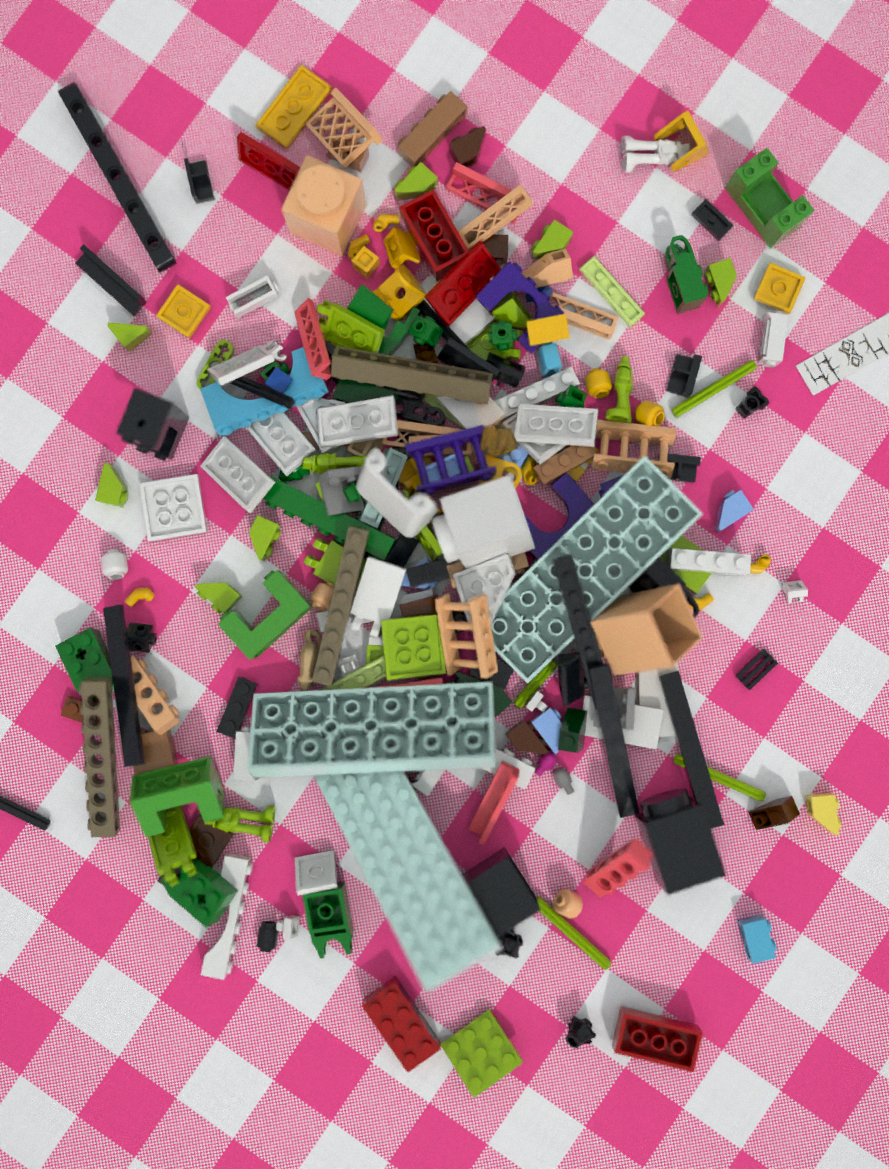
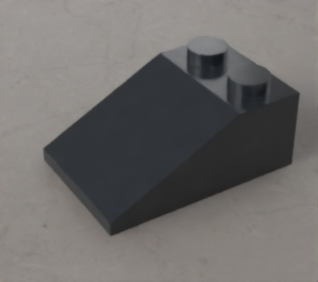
(571, 678)

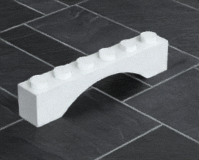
(218, 959)

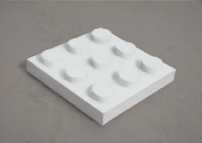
(173, 507)

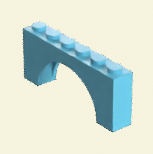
(234, 413)

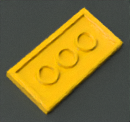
(294, 107)

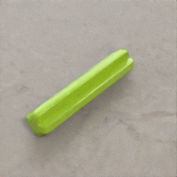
(534, 684)

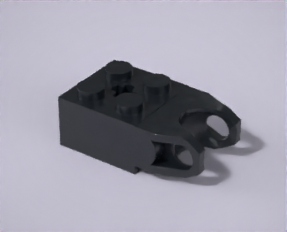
(661, 575)

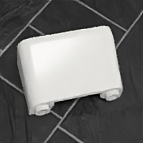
(406, 516)

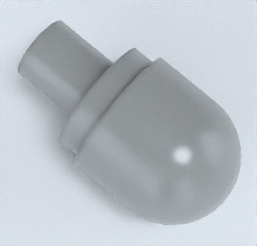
(563, 780)

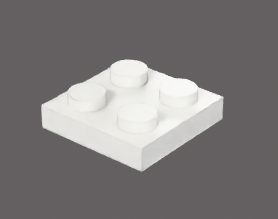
(315, 872)

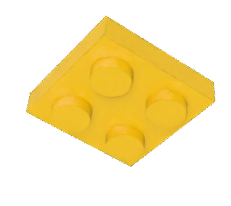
(779, 288)
(183, 311)

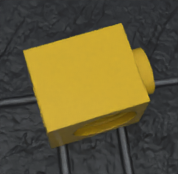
(365, 262)

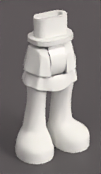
(665, 152)

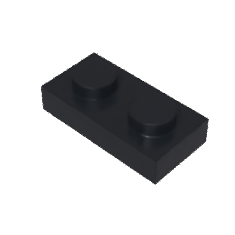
(712, 220)

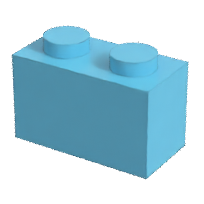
(757, 939)

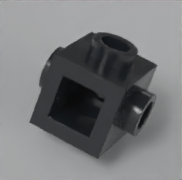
(141, 637)

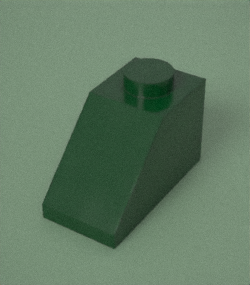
(573, 730)

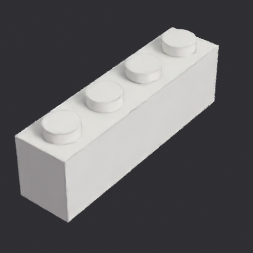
(708, 561)
(524, 765)

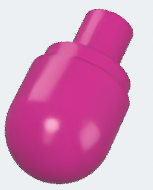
(545, 762)

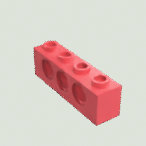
(618, 868)

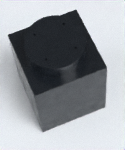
(681, 841)
(501, 892)

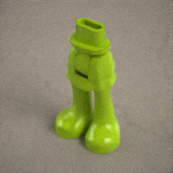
(623, 386)
(328, 461)
(232, 823)

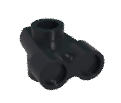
(752, 402)

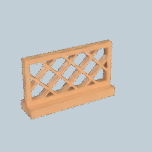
(353, 119)

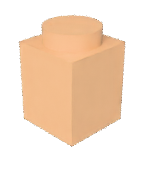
(306, 207)
(646, 630)

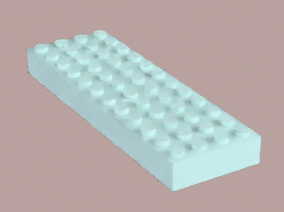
(609, 552)
(373, 730)
(411, 873)

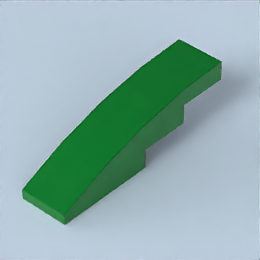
(398, 335)

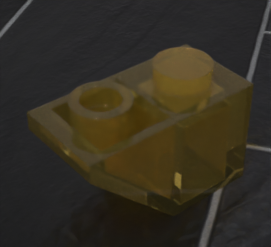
(498, 440)

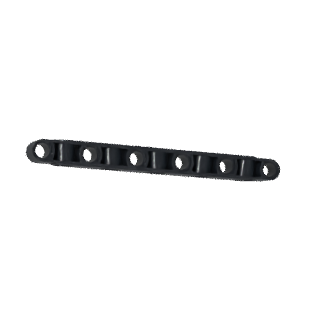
(111, 167)

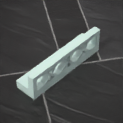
(395, 462)

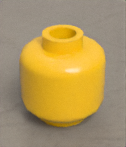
(598, 383)
(649, 413)

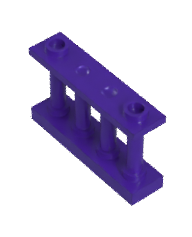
(436, 446)

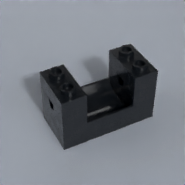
(152, 424)

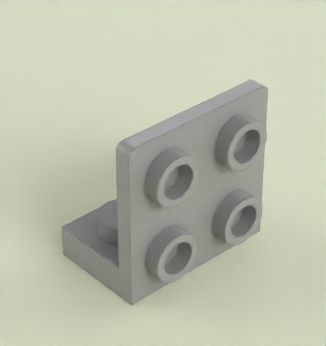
(332, 486)
(626, 707)

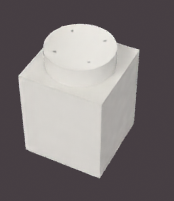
(483, 524)

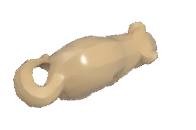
(308, 659)

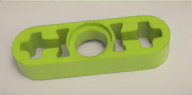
(216, 351)

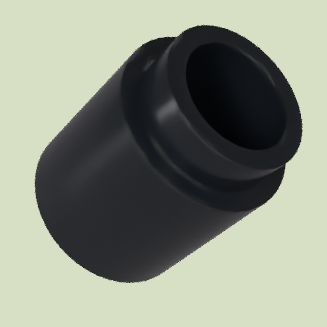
(267, 936)

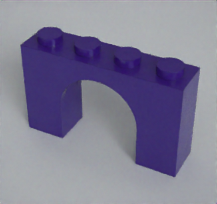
(510, 280)
(577, 506)

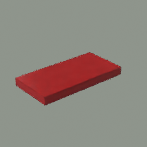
(266, 161)
(462, 283)

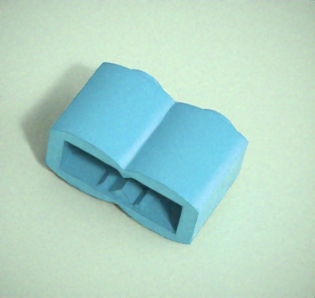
(548, 359)

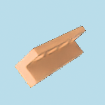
(496, 217)
(585, 323)
(416, 428)

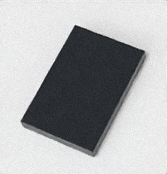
(459, 356)

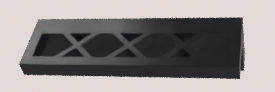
(110, 281)

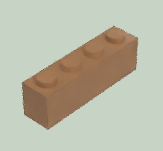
(432, 129)

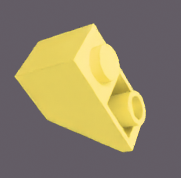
(823, 809)

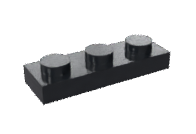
(237, 707)

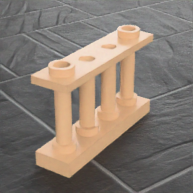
(632, 433)
(482, 632)

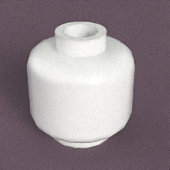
(114, 564)

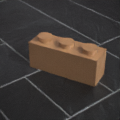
(562, 463)

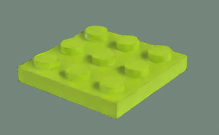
(412, 647)
(481, 1053)

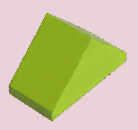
(129, 334)

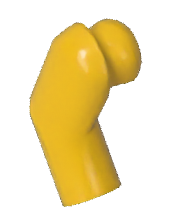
(384, 220)
(356, 245)
(527, 471)
(761, 564)
(139, 593)
(703, 602)

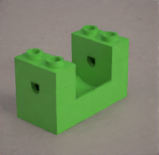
(765, 200)
(258, 639)
(175, 786)

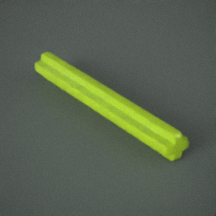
(714, 388)
(728, 781)
(573, 934)

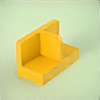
(400, 247)
(547, 329)
(410, 472)

